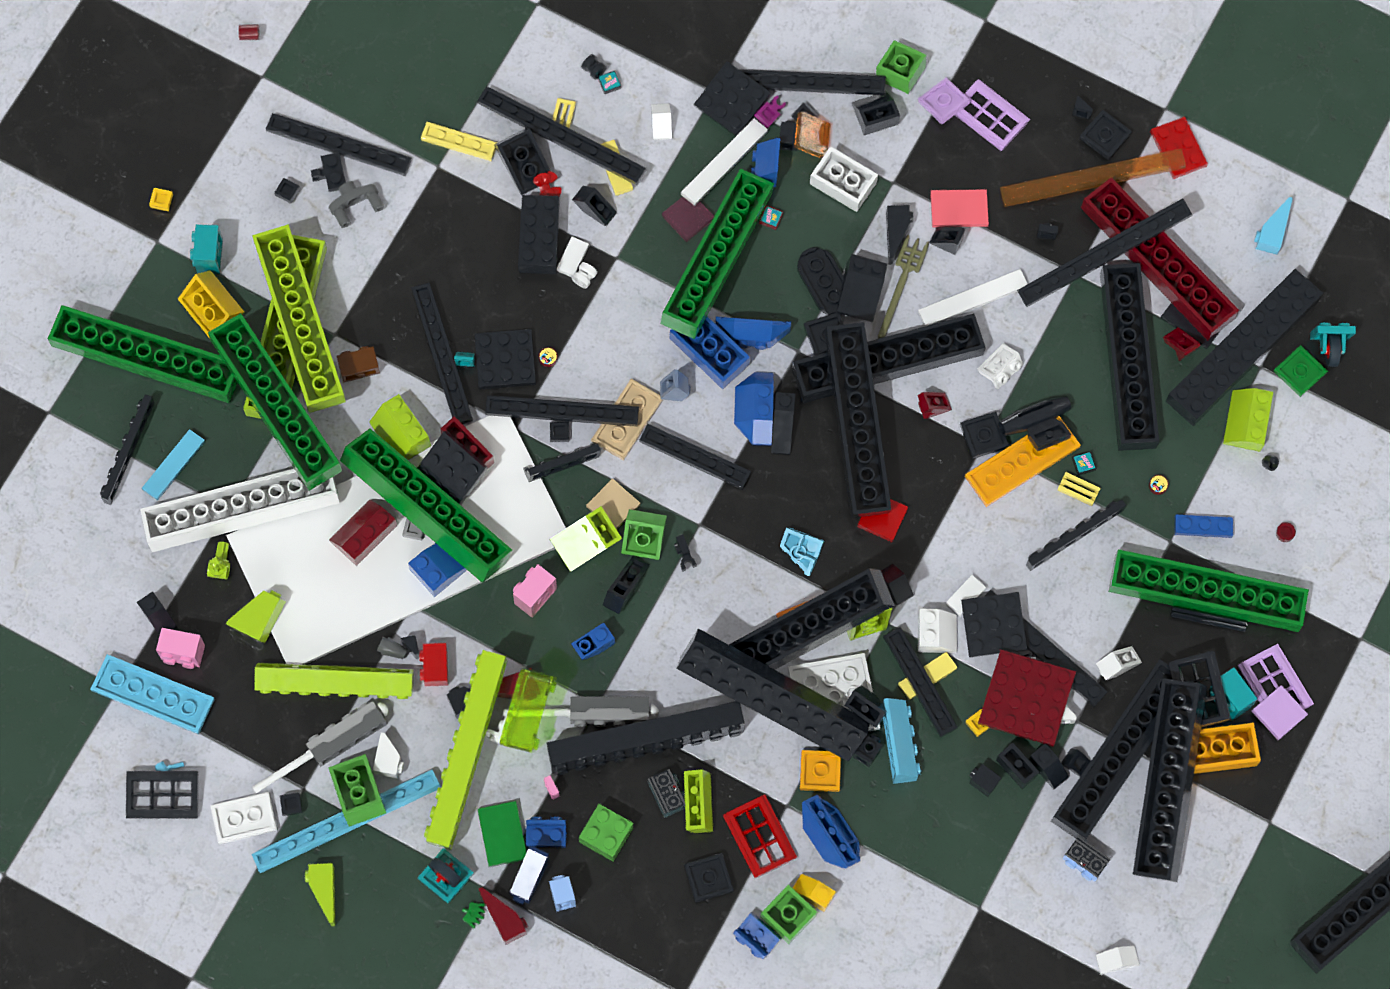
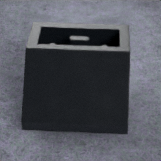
(876, 113)

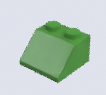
(643, 534)

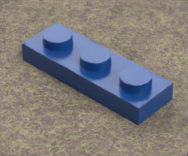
(1203, 526)

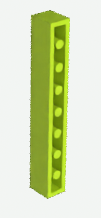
(334, 679)

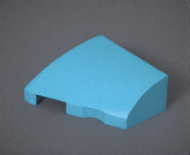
(802, 548)

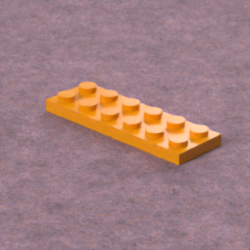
(1015, 467)

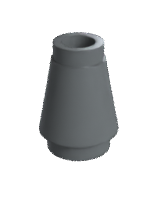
(391, 648)

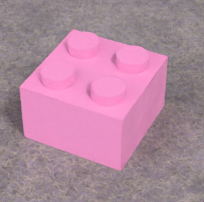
(534, 590)
(180, 648)

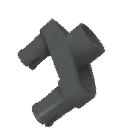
(350, 196)

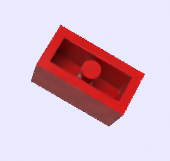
(434, 664)

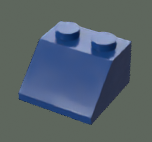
(767, 160)

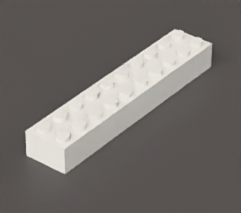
(233, 508)

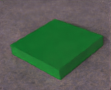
(1300, 371)

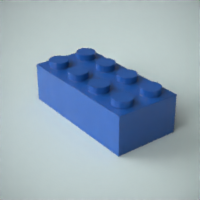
(713, 352)

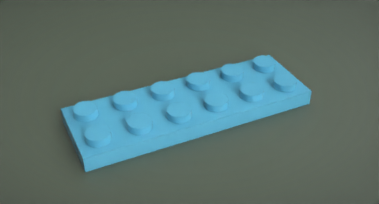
(152, 694)

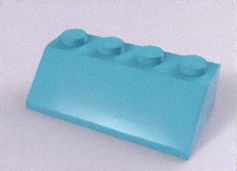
(899, 741)

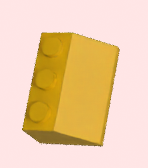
(208, 301)

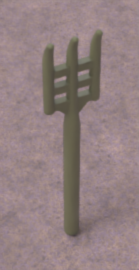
(907, 268)

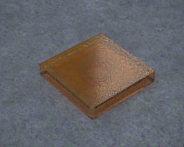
(812, 135)

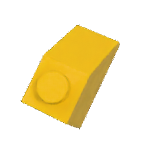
(814, 892)

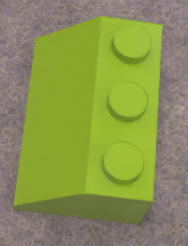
(1248, 418)
(400, 428)

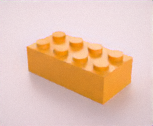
(1227, 748)

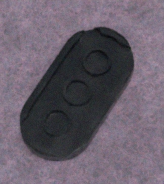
(821, 278)

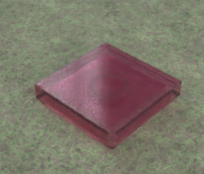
(687, 218)

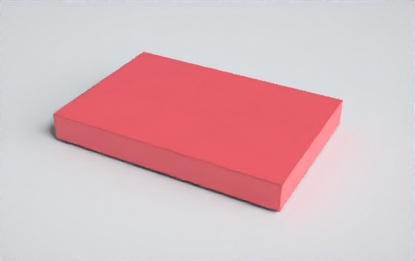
(959, 208)

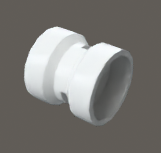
(584, 275)

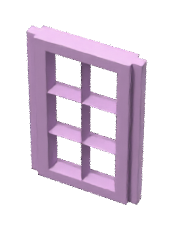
(1002, 104)
(1285, 668)

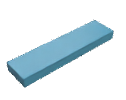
(173, 465)

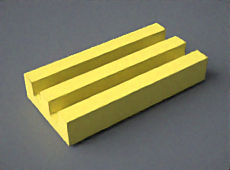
(571, 111)
(1095, 489)

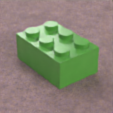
(357, 790)

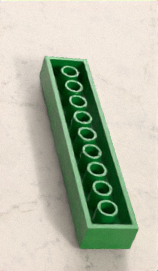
(717, 254)
(142, 353)
(275, 402)
(426, 505)
(1208, 590)

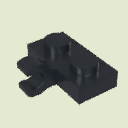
(331, 171)

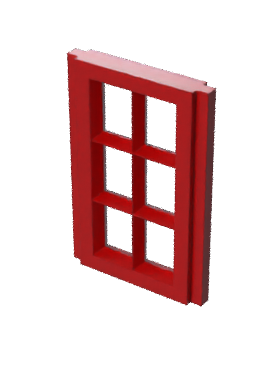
(743, 844)

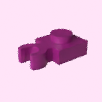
(769, 112)

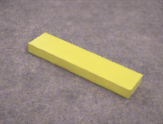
(458, 141)

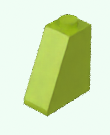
(258, 615)

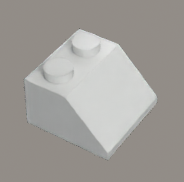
(937, 631)

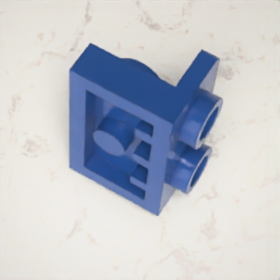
(546, 832)

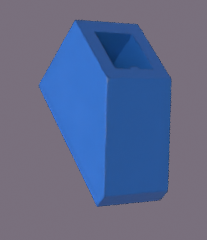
(594, 642)

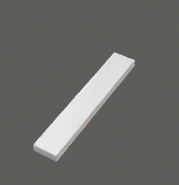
(724, 162)
(972, 298)

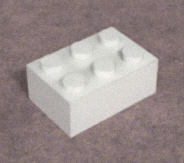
(843, 179)

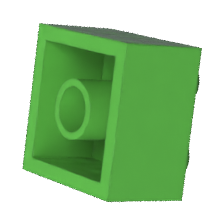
(901, 66)
(606, 832)
(788, 914)

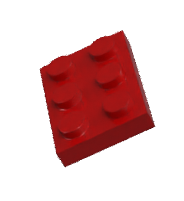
(1179, 135)

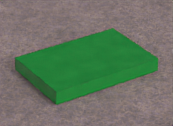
(502, 834)

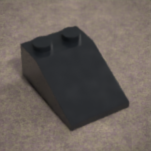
(522, 159)
(861, 287)

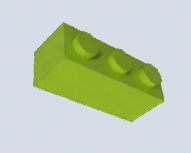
(698, 801)

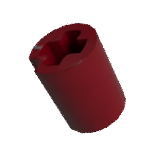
(248, 32)

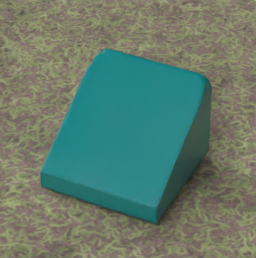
(464, 359)

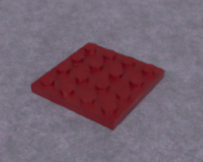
(1026, 698)

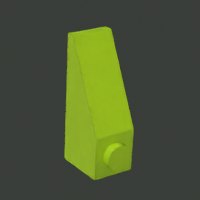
(323, 886)

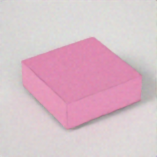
(552, 789)

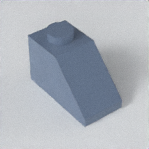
(674, 386)

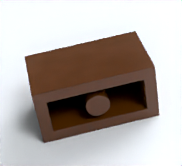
(358, 364)

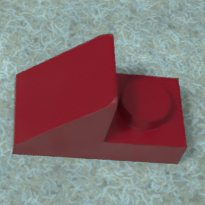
(1181, 343)
(933, 404)

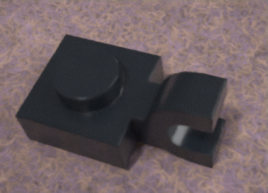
(682, 548)

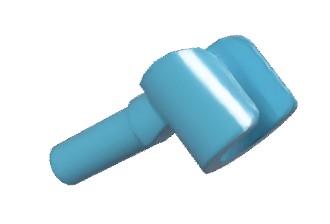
(162, 767)

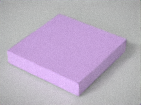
(943, 100)
(1279, 712)

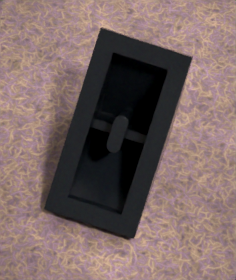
(948, 238)
(897, 584)

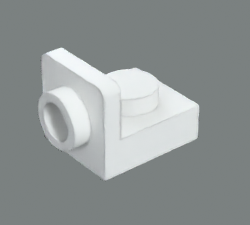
(495, 736)

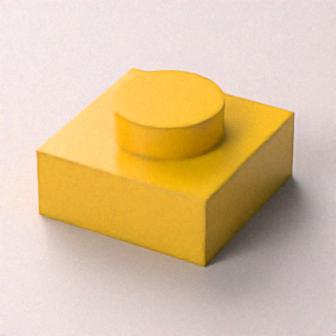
(161, 199)
(973, 724)

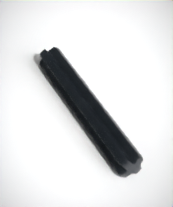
(1209, 618)

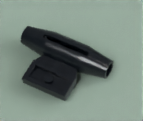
(1039, 422)

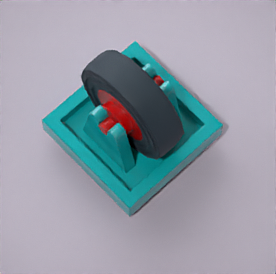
(1332, 340)
(445, 875)

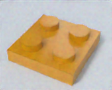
(819, 771)

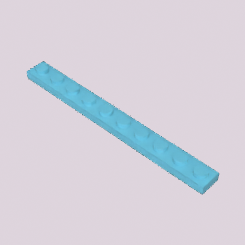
(337, 825)

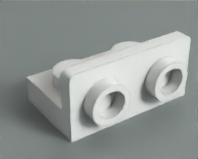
(1001, 365)

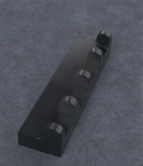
(562, 462)

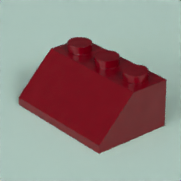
(363, 531)

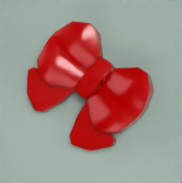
(543, 180)

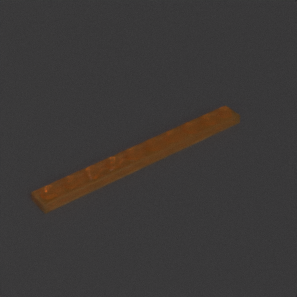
(1092, 177)

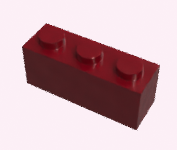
(460, 433)

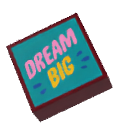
(771, 217)

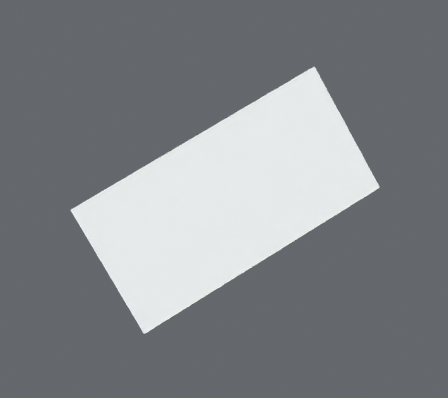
(338, 602)

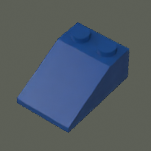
(435, 569)

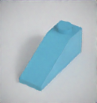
(1272, 232)

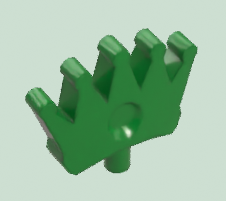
(473, 913)

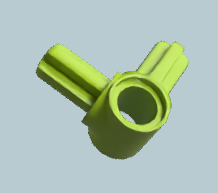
(219, 566)

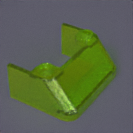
(527, 710)

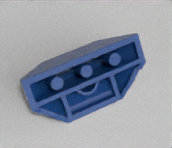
(752, 332)
(755, 408)
(830, 833)

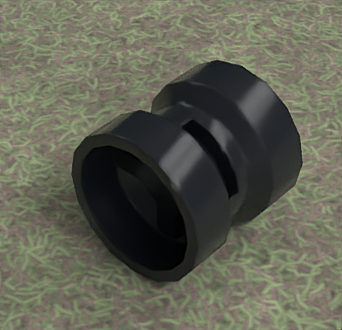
(593, 66)

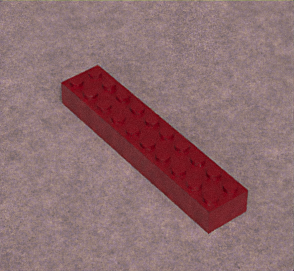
(1162, 262)

